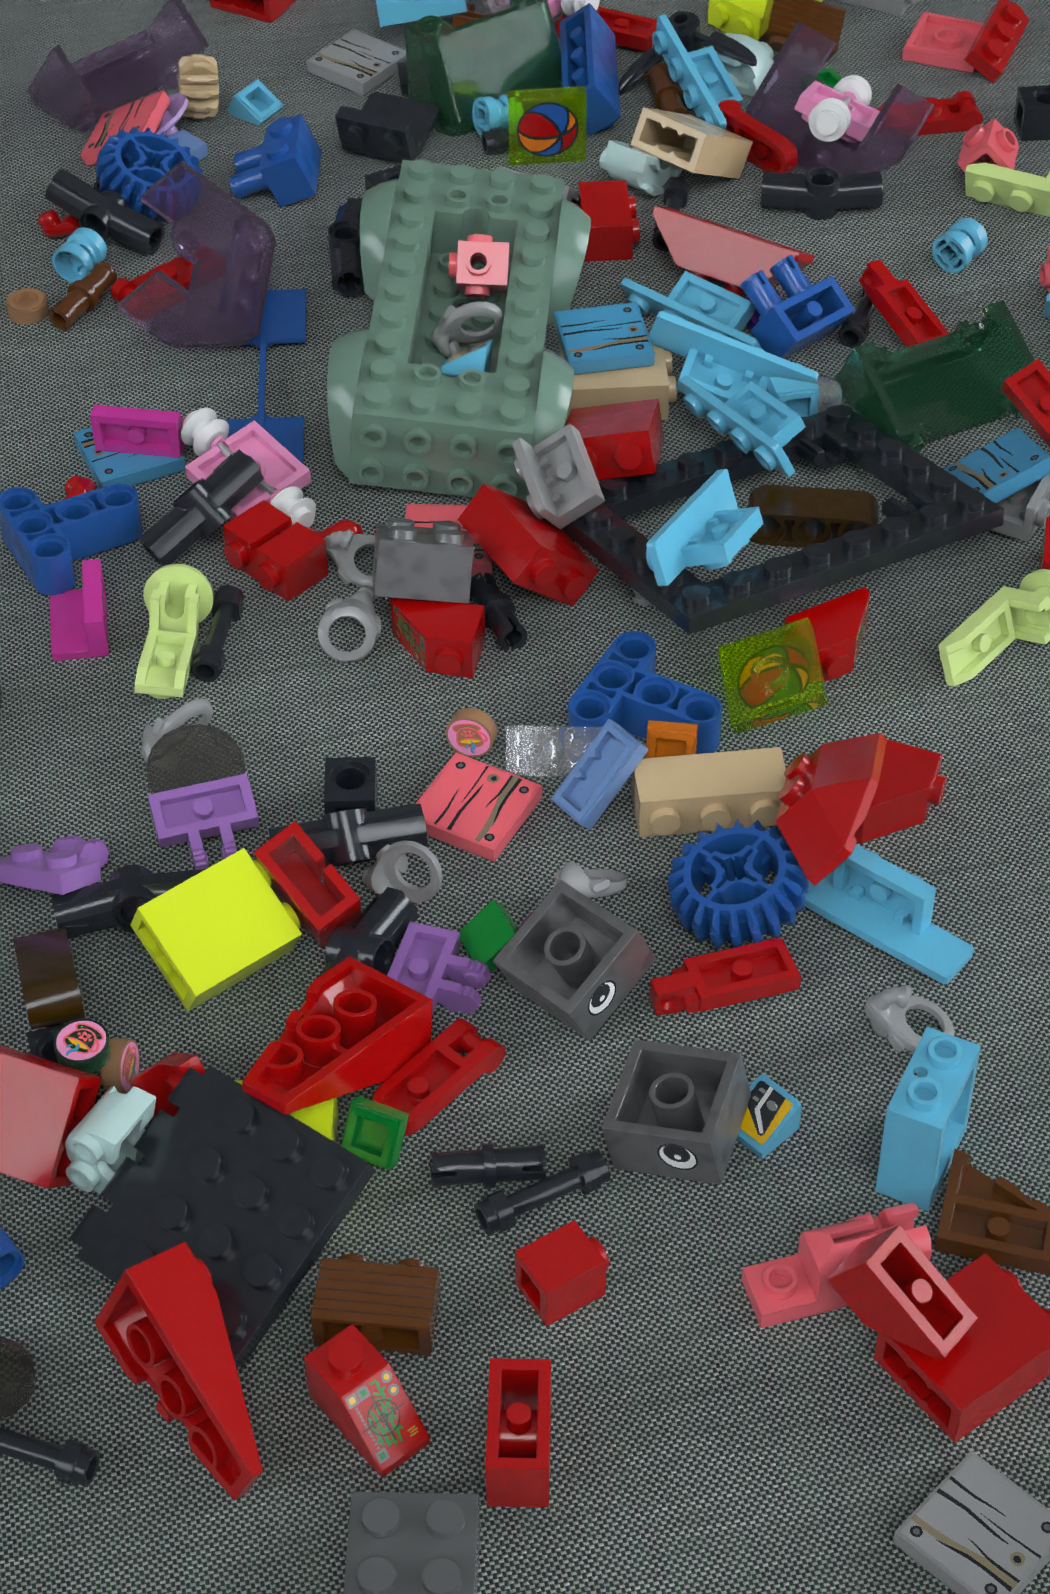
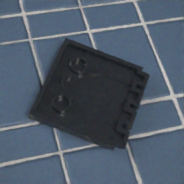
(239, 1187)

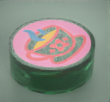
(82, 1045)

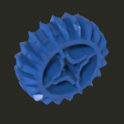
(136, 162)
(740, 899)

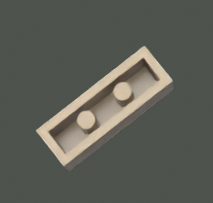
(707, 788)

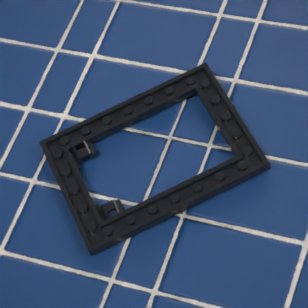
(935, 515)

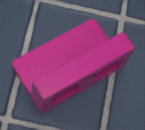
(137, 431)
(80, 618)

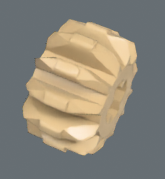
(199, 84)

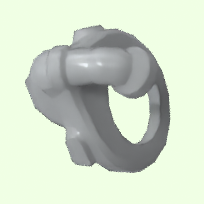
(450, 328)
(342, 548)
(358, 607)
(152, 734)
(393, 861)
(592, 881)
(888, 1018)

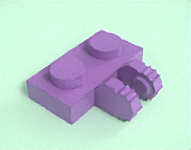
(204, 812)
(65, 868)
(429, 958)

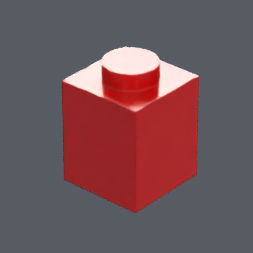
(561, 1272)

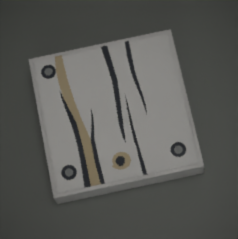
(356, 62)
(978, 1532)

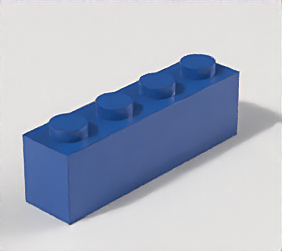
(591, 62)

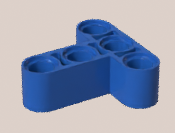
(55, 535)
(631, 694)

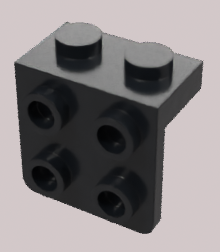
(387, 127)

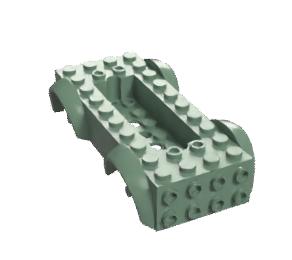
(386, 398)

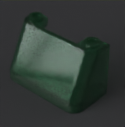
(480, 60)
(939, 383)

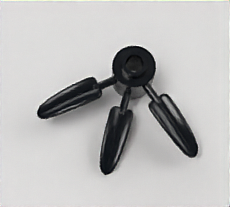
(689, 31)

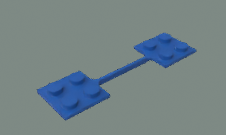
(281, 324)

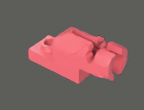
(798, 1283)

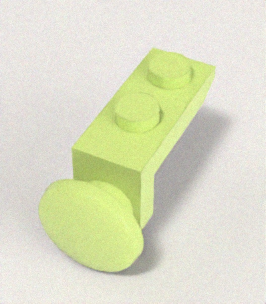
(1008, 188)
(177, 603)
(995, 625)

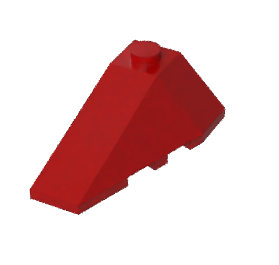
(342, 1039)
(172, 1334)

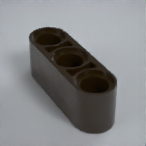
(810, 515)
(48, 978)

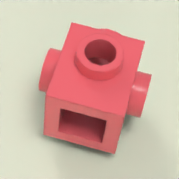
(989, 145)
(481, 250)

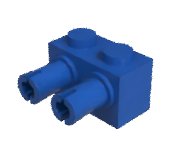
(283, 164)
(802, 319)

